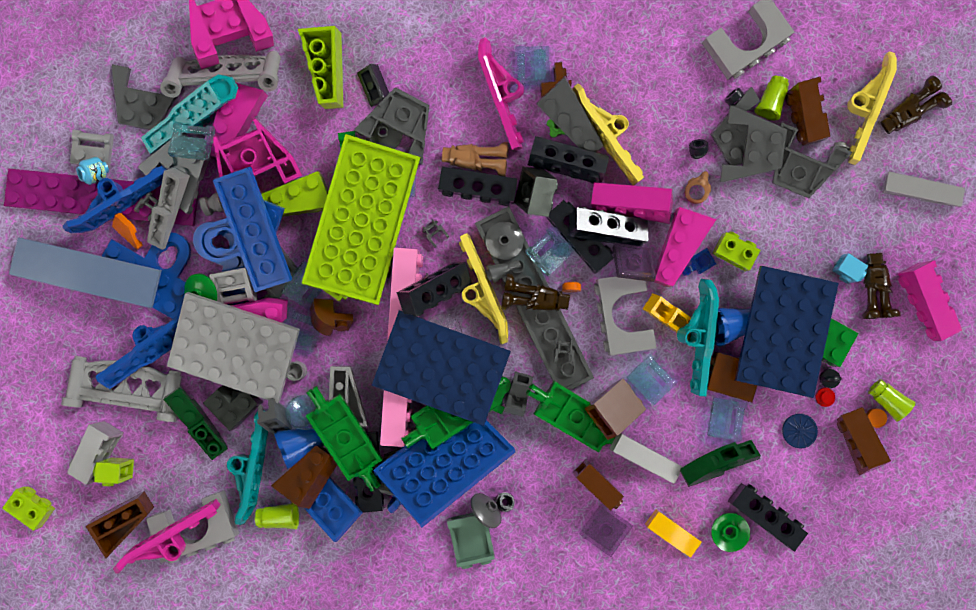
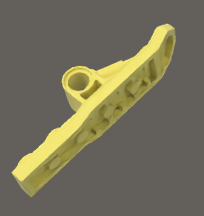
(872, 100)
(605, 127)
(486, 299)

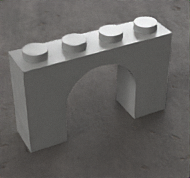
(733, 60)
(617, 340)
(220, 527)

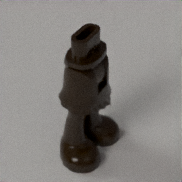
(910, 110)
(878, 279)
(542, 296)

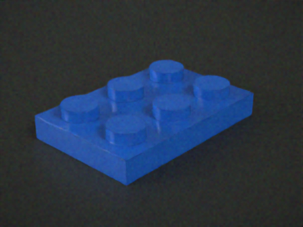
(334, 510)

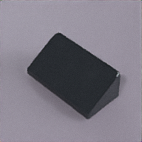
(373, 84)

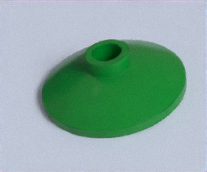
(201, 285)
(739, 536)

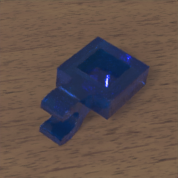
(700, 262)

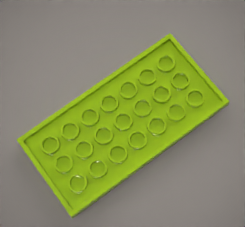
(361, 220)

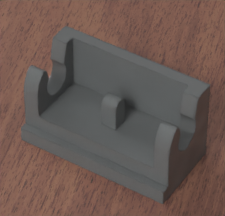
(274, 418)

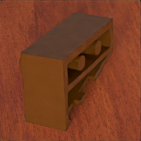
(807, 111)
(862, 441)
(307, 477)
(117, 523)

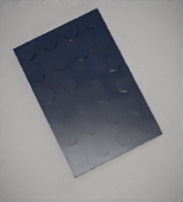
(786, 331)
(441, 368)

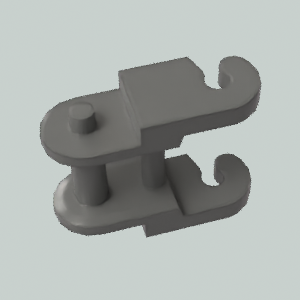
(142, 202)
(439, 228)
(557, 351)

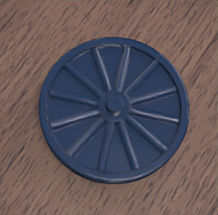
(800, 431)

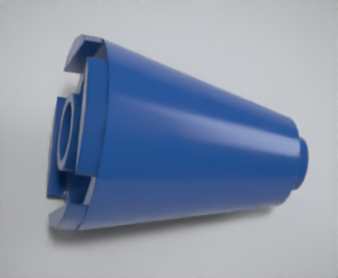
(730, 325)
(296, 444)

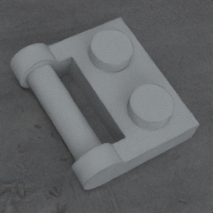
(81, 152)
(233, 280)

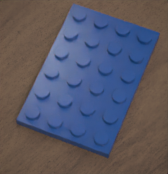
(432, 480)

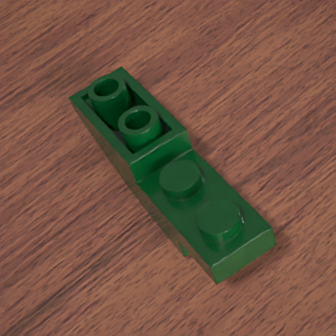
(197, 422)
(718, 461)

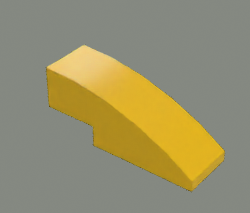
(666, 313)
(673, 533)

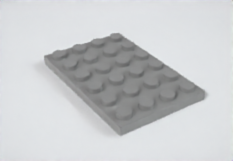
(233, 347)

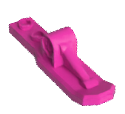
(499, 84)
(160, 543)

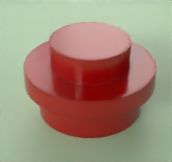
(825, 397)

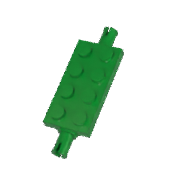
(567, 413)
(438, 426)
(344, 437)

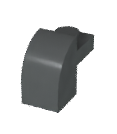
(517, 396)

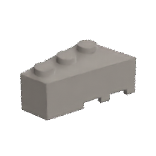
(344, 383)
(94, 447)

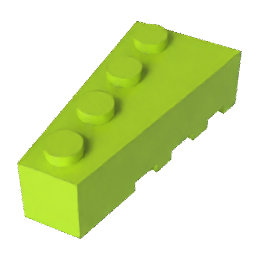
(324, 60)
(300, 196)

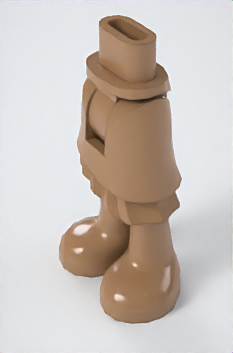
(468, 157)

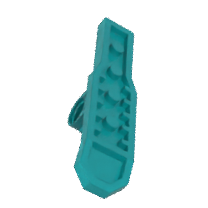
(193, 110)
(702, 330)
(249, 475)

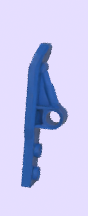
(115, 201)
(150, 345)

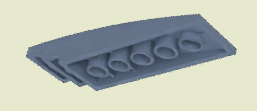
(85, 272)

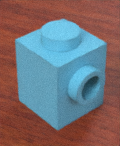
(850, 269)

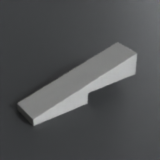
(923, 189)
(164, 215)
(646, 457)

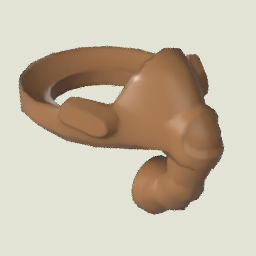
(700, 180)

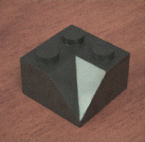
(536, 191)
(231, 406)

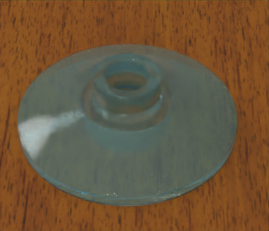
(294, 410)

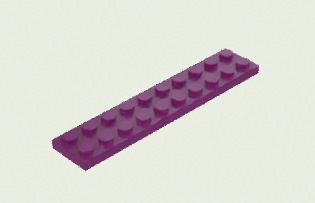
(70, 195)

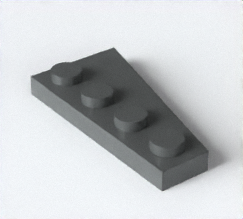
(568, 114)

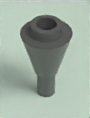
(497, 271)

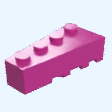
(236, 116)
(630, 201)
(682, 241)
(930, 300)

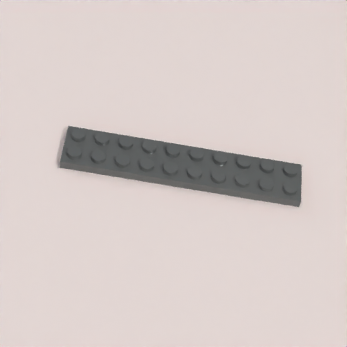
(543, 325)

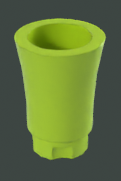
(773, 98)
(891, 400)
(278, 517)

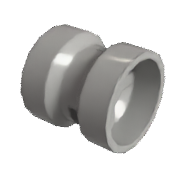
(211, 204)
(293, 373)

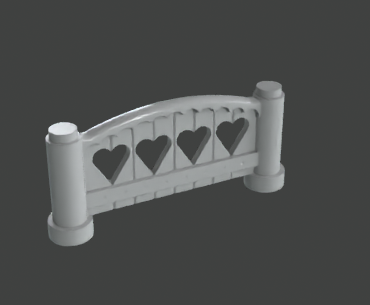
(265, 73)
(81, 388)

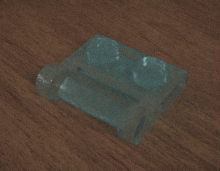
(538, 65)
(188, 146)
(554, 256)
(295, 289)
(306, 339)
(647, 384)
(721, 418)

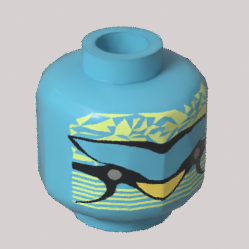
(92, 170)

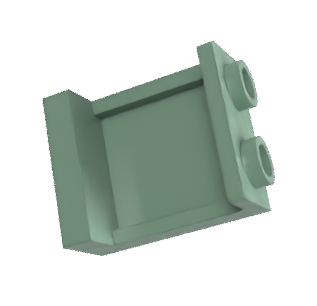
(470, 541)

